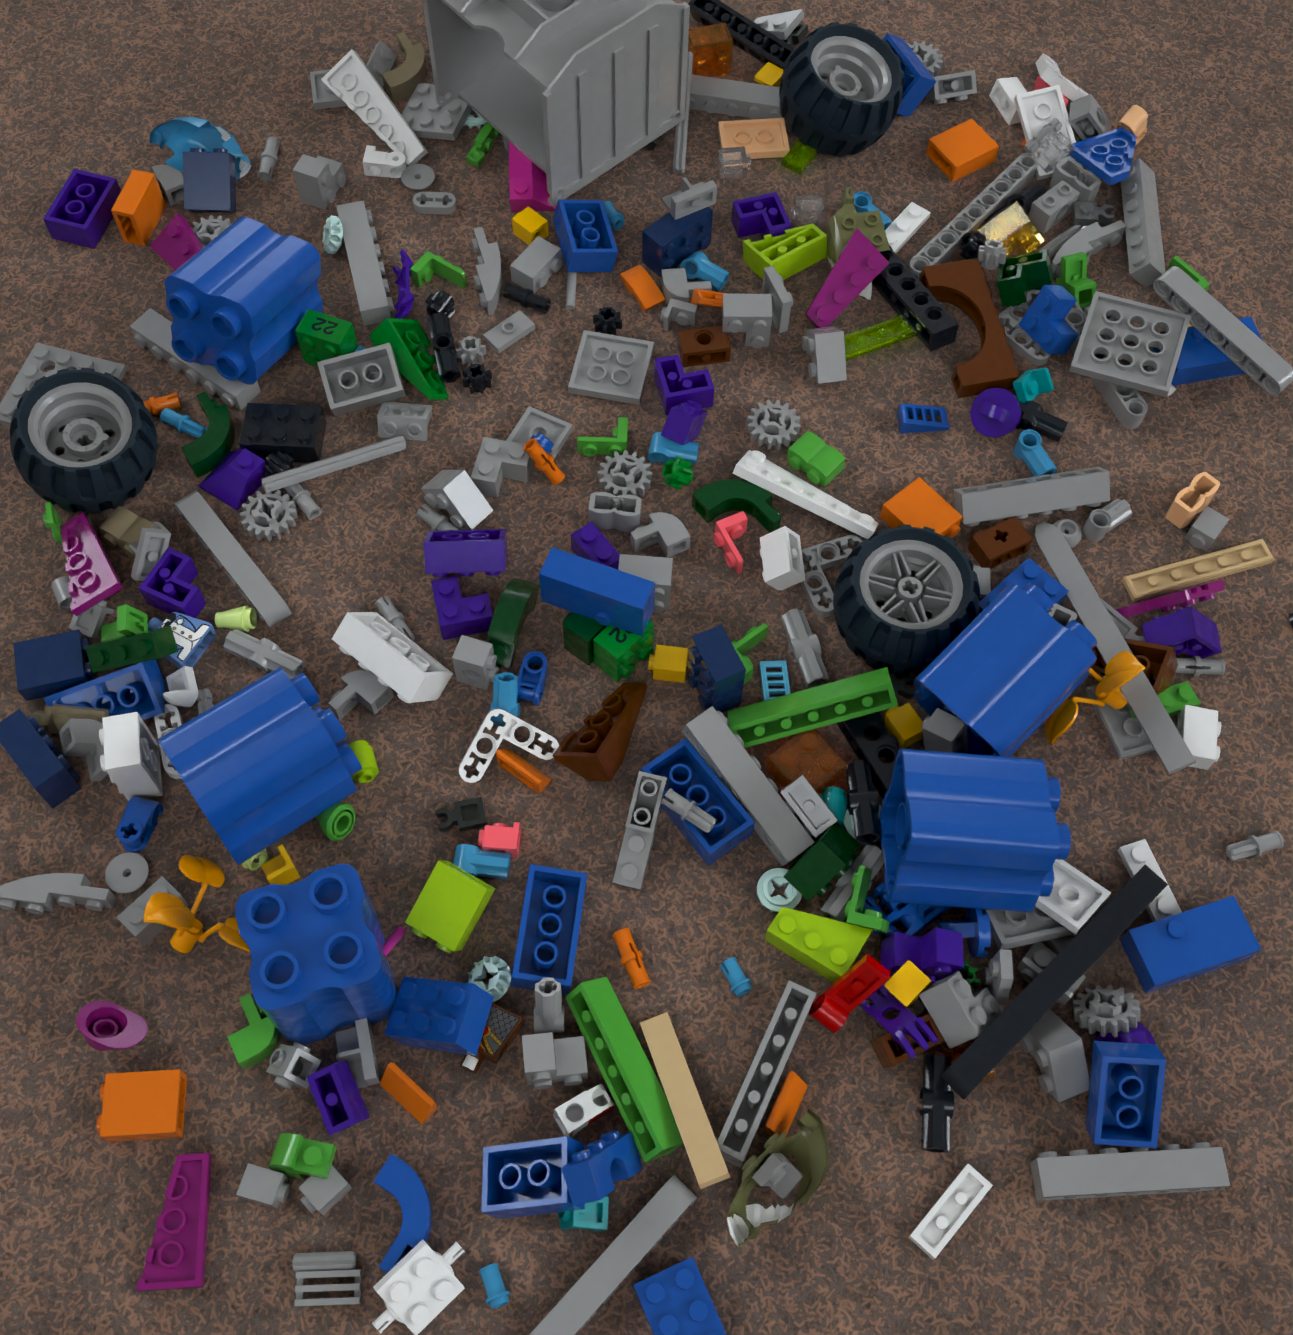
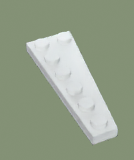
(364, 95)
(769, 476)

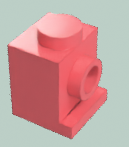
(501, 838)

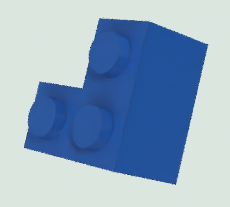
(1046, 322)

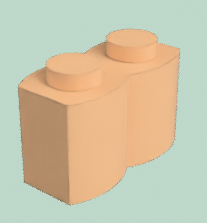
(1192, 500)

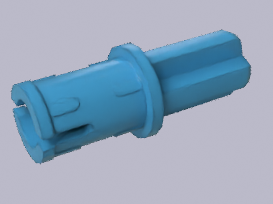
(182, 423)

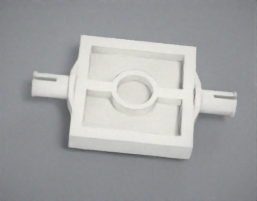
(418, 1287)

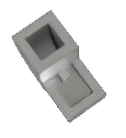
(170, 183)
(675, 285)
(664, 530)
(360, 687)
(82, 739)

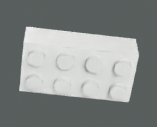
(391, 657)

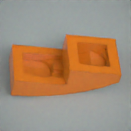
(643, 287)

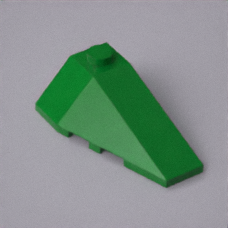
(411, 355)

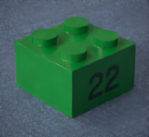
(324, 337)
(620, 650)

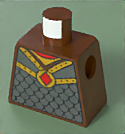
(498, 1035)

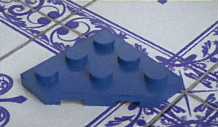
(1107, 154)

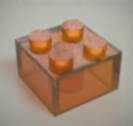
(711, 50)
(808, 756)

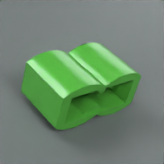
(815, 459)

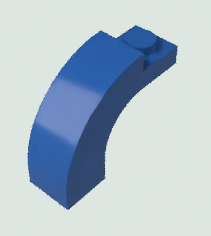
(406, 1186)

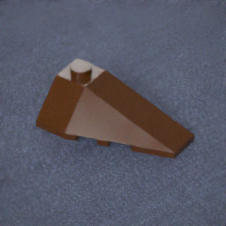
(1158, 660)
(602, 742)

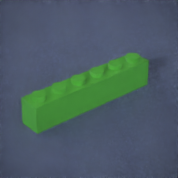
(813, 708)
(625, 1068)

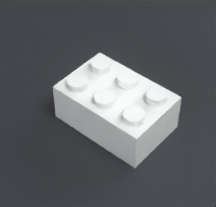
(131, 756)

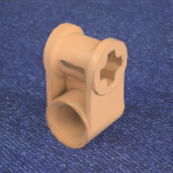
(1135, 122)

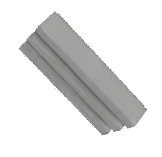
(300, 1288)

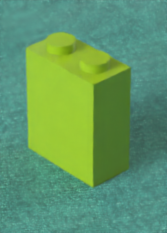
(449, 906)

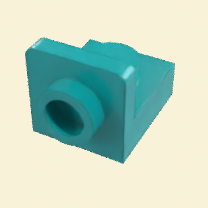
(1033, 383)
(593, 1217)

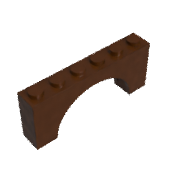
(965, 287)

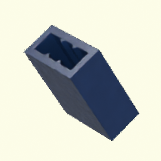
(209, 181)
(51, 664)

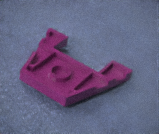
(1168, 602)

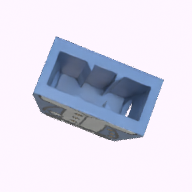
(191, 637)

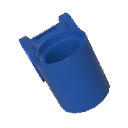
(532, 682)
(141, 819)

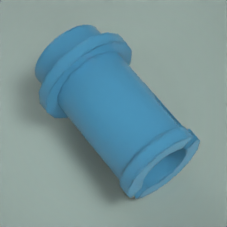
(615, 219)
(736, 977)
(494, 1286)

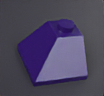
(235, 478)

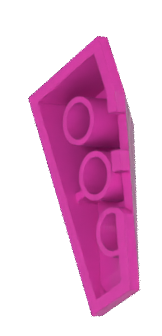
(526, 183)

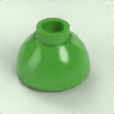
(337, 821)

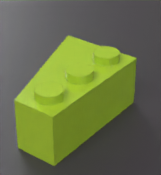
(787, 252)
(817, 941)

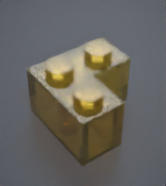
(1013, 229)

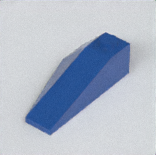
(121, 692)

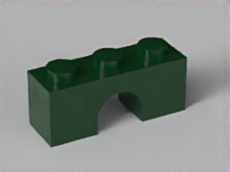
(131, 649)

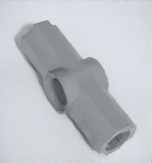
(805, 648)
(262, 653)
(835, 905)

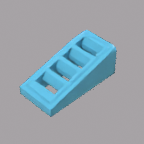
(765, 683)

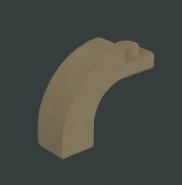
(403, 80)

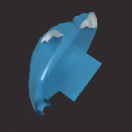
(191, 132)

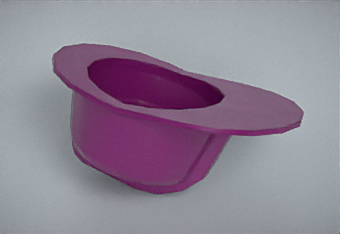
(110, 1026)

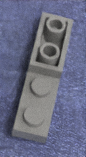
(1089, 241)
(488, 270)
(640, 830)
(43, 891)

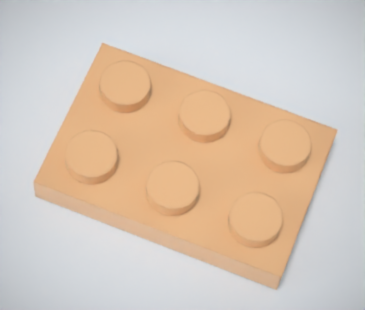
(760, 137)

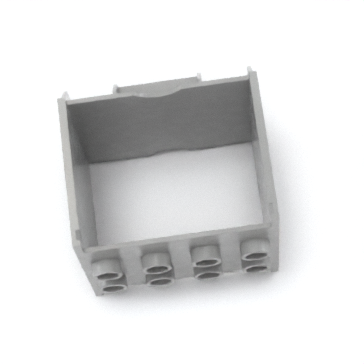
(564, 77)

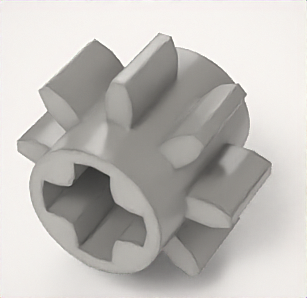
(992, 254)
(471, 350)

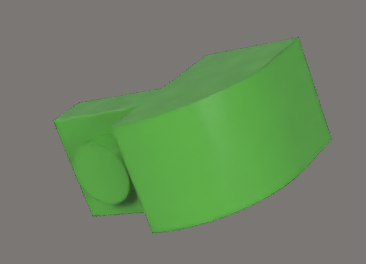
(1075, 278)
(256, 1040)
(302, 1156)

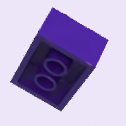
(82, 208)
(465, 552)

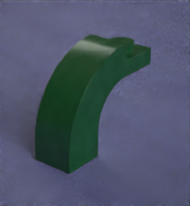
(215, 443)
(736, 496)
(508, 619)

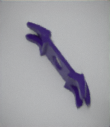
(405, 298)
(903, 1024)

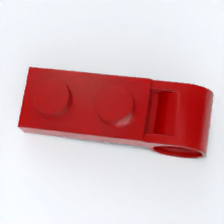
(848, 992)

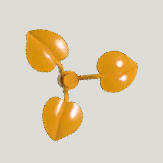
(1117, 673)
(170, 910)

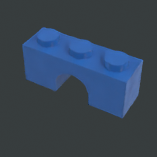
(602, 1163)

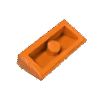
(707, 298)
(522, 770)
(407, 1093)
(786, 1105)

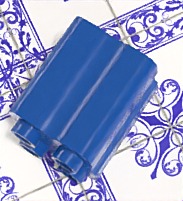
(243, 299)
(1008, 670)
(263, 762)
(971, 831)
(316, 954)

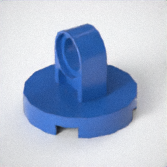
(974, 928)

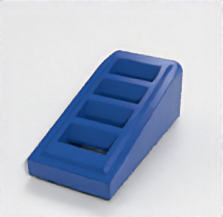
(914, 425)

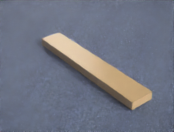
(1197, 570)
(684, 1101)

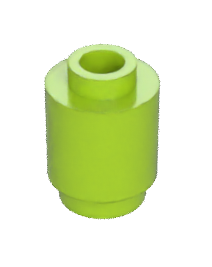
(366, 757)

